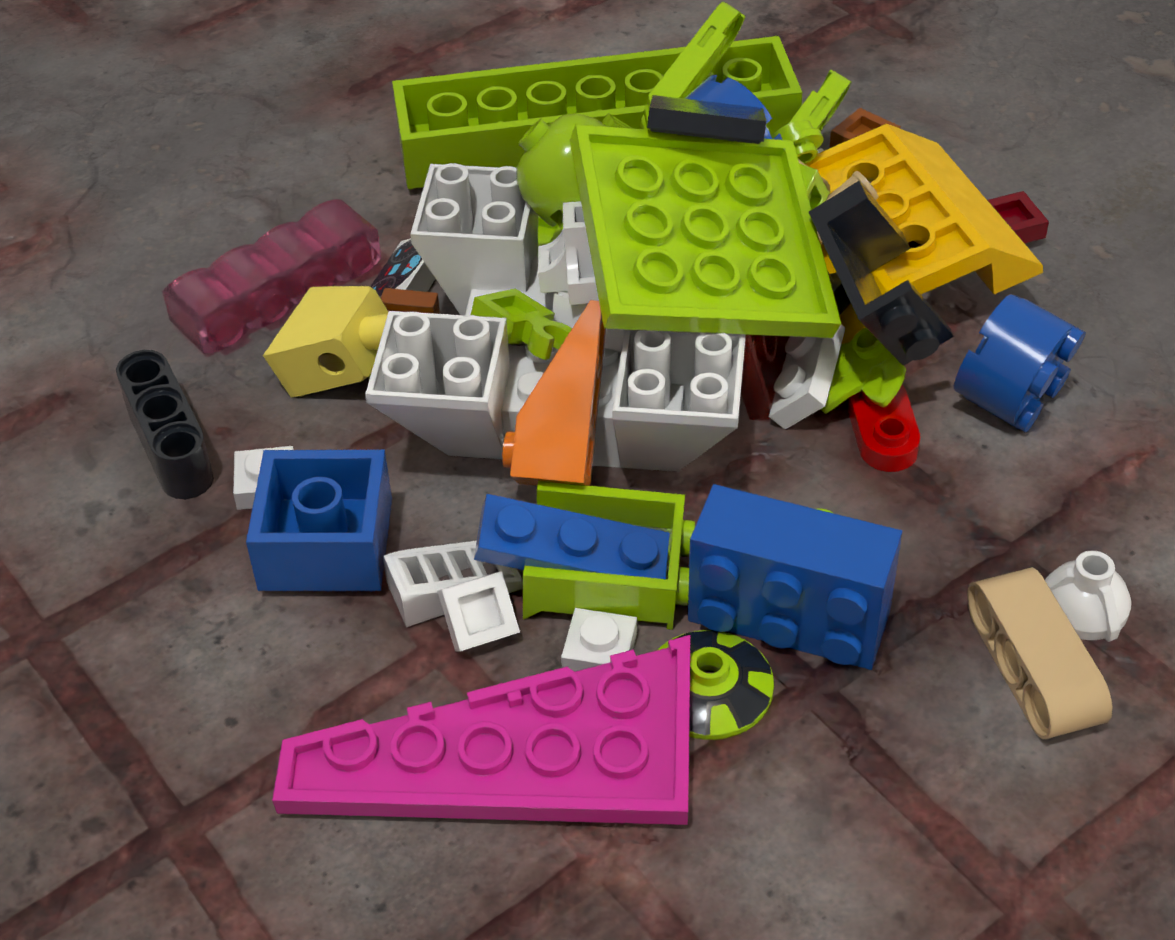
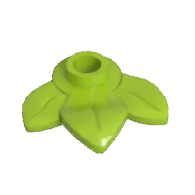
(866, 367)

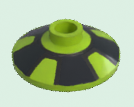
(734, 695)

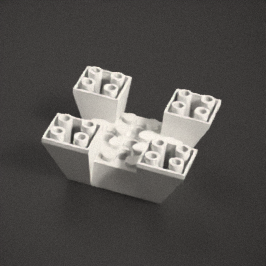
(464, 383)

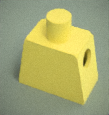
(328, 339)

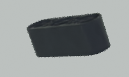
(165, 424)

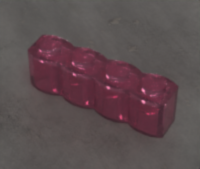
(267, 278)

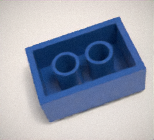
(792, 576)

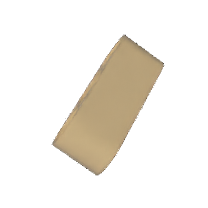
(1039, 653)

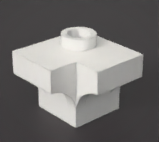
(567, 260)

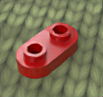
(885, 435)

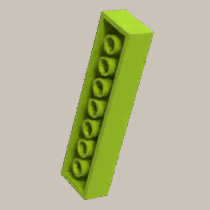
(485, 113)

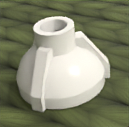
(1092, 595)

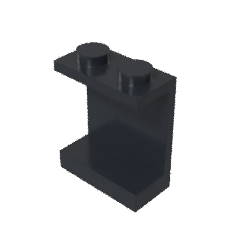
(860, 240)

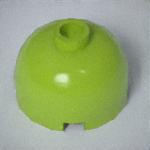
(547, 166)

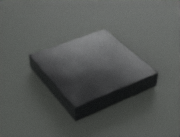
(707, 119)

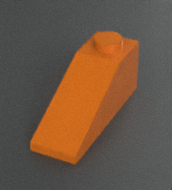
(560, 415)

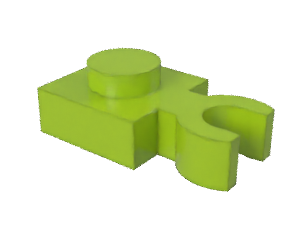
(525, 320)

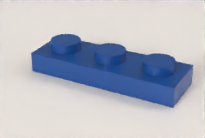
(542, 536)

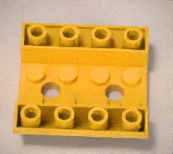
(934, 208)

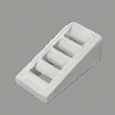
(411, 568)

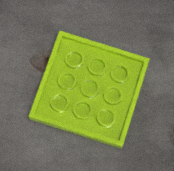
(701, 234)

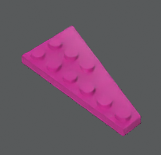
(529, 749)

